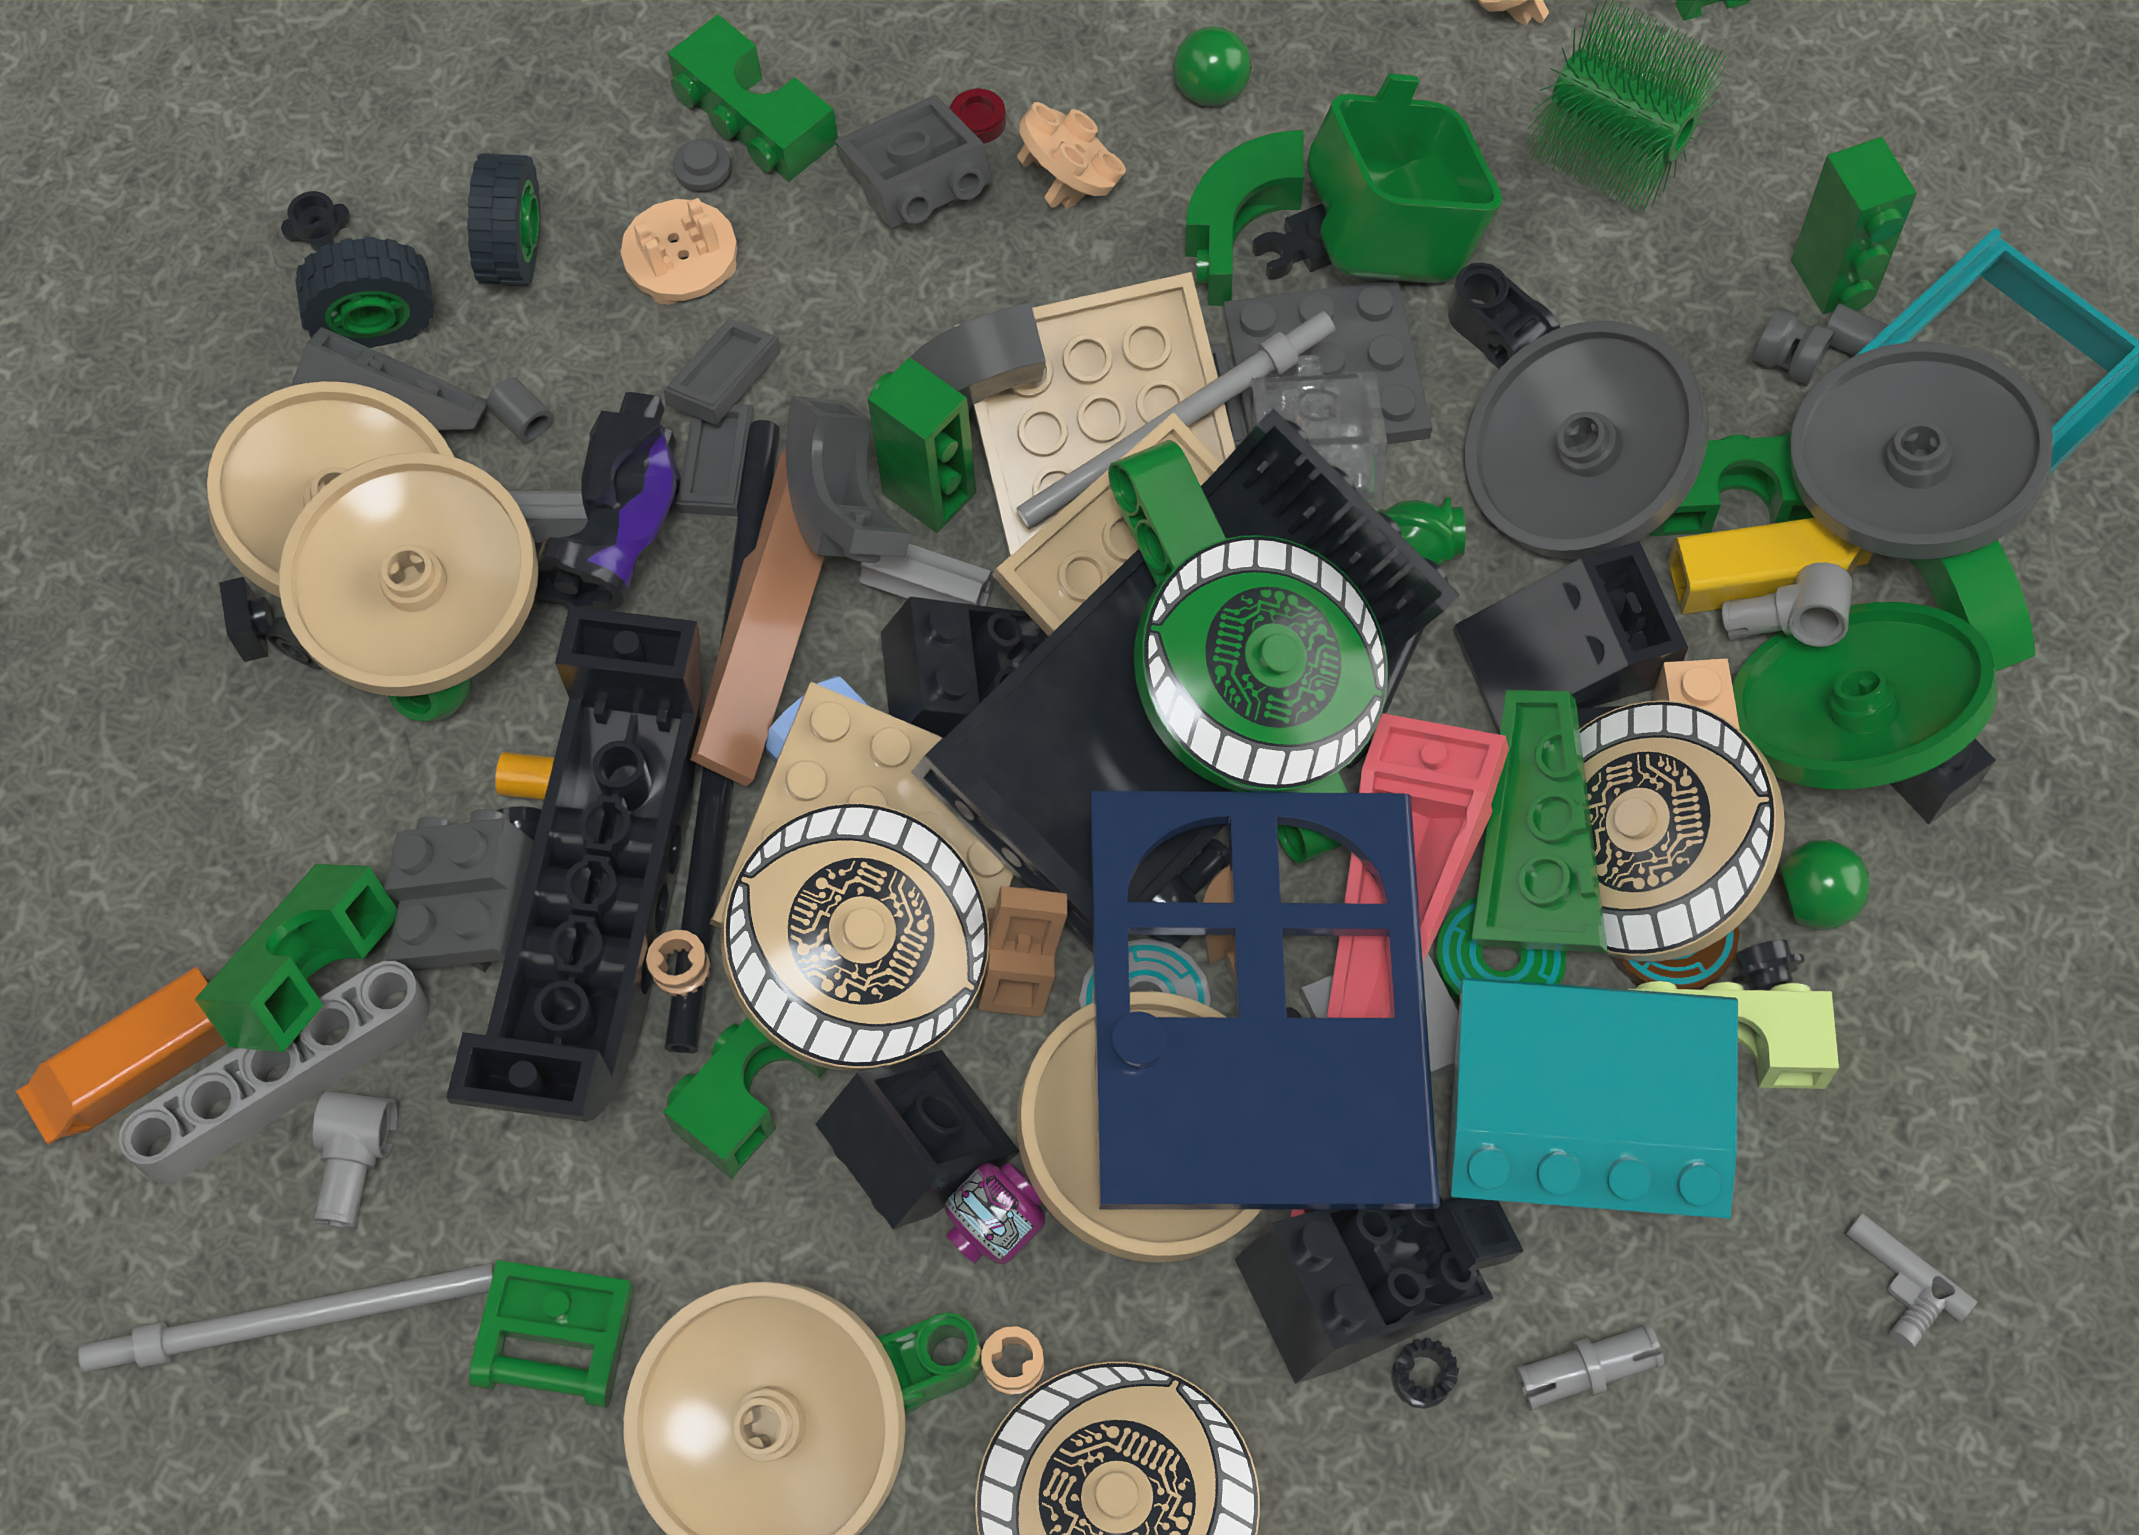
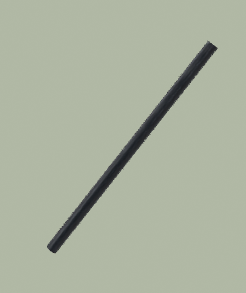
(716, 789)

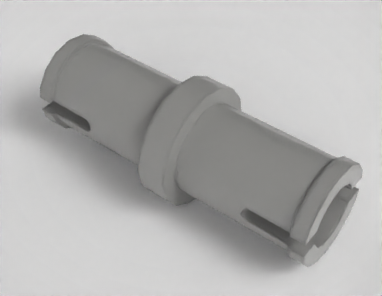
(1590, 1366)

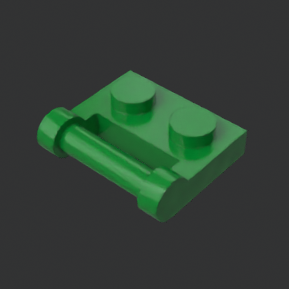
(556, 1310)

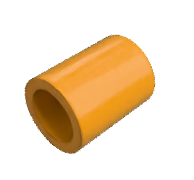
(523, 775)

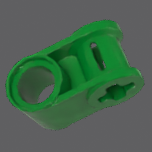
(912, 1356)

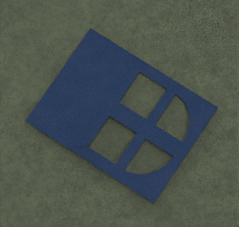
(1260, 1101)

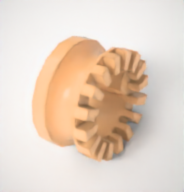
(697, 955)
(1031, 1369)

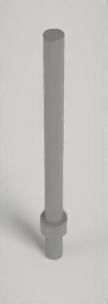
(1274, 356)
(156, 1342)

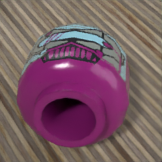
(994, 1213)

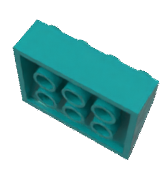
(1594, 1098)

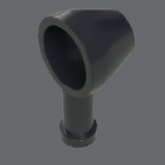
(1191, 880)

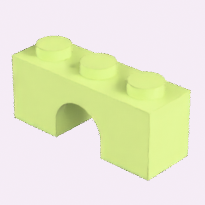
(1783, 1029)

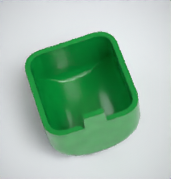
(1400, 186)

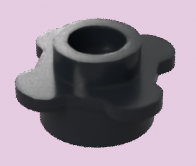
(309, 207)
(1767, 964)

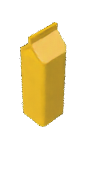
(1752, 561)

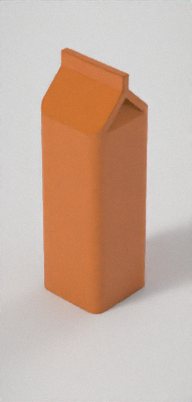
(121, 1060)

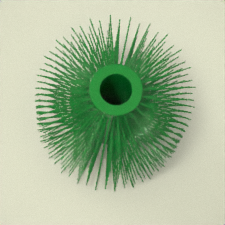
(1625, 104)

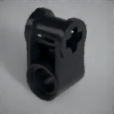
(1506, 318)

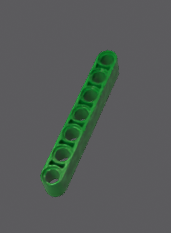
(1169, 524)

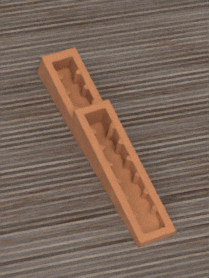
(758, 641)

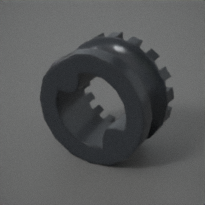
(1405, 1363)

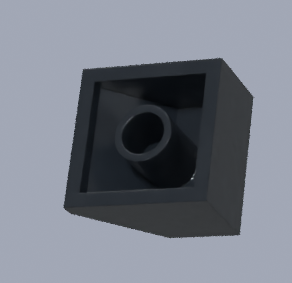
(913, 1135)

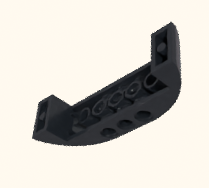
(595, 872)

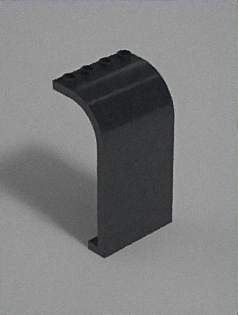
(1073, 709)

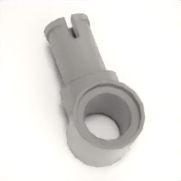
(1810, 609)
(351, 1135)

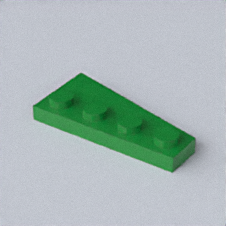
(1539, 841)

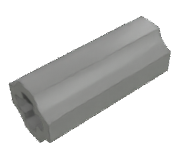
(929, 576)

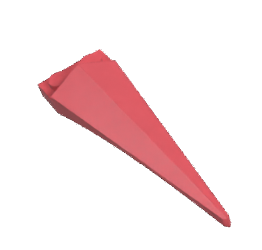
(1451, 790)

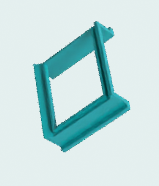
(2053, 306)

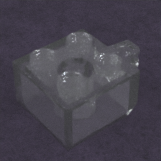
(1337, 415)

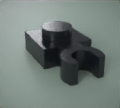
(1298, 244)

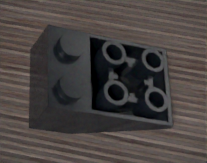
(1580, 630)
(950, 658)
(1354, 1284)

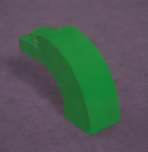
(1234, 191)
(1986, 595)

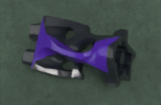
(625, 495)

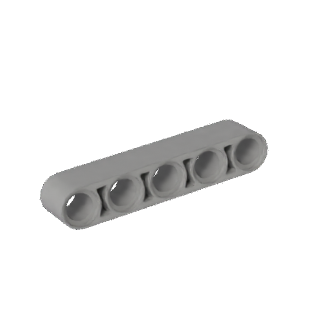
(244, 1072)

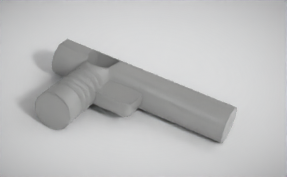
(1912, 1283)

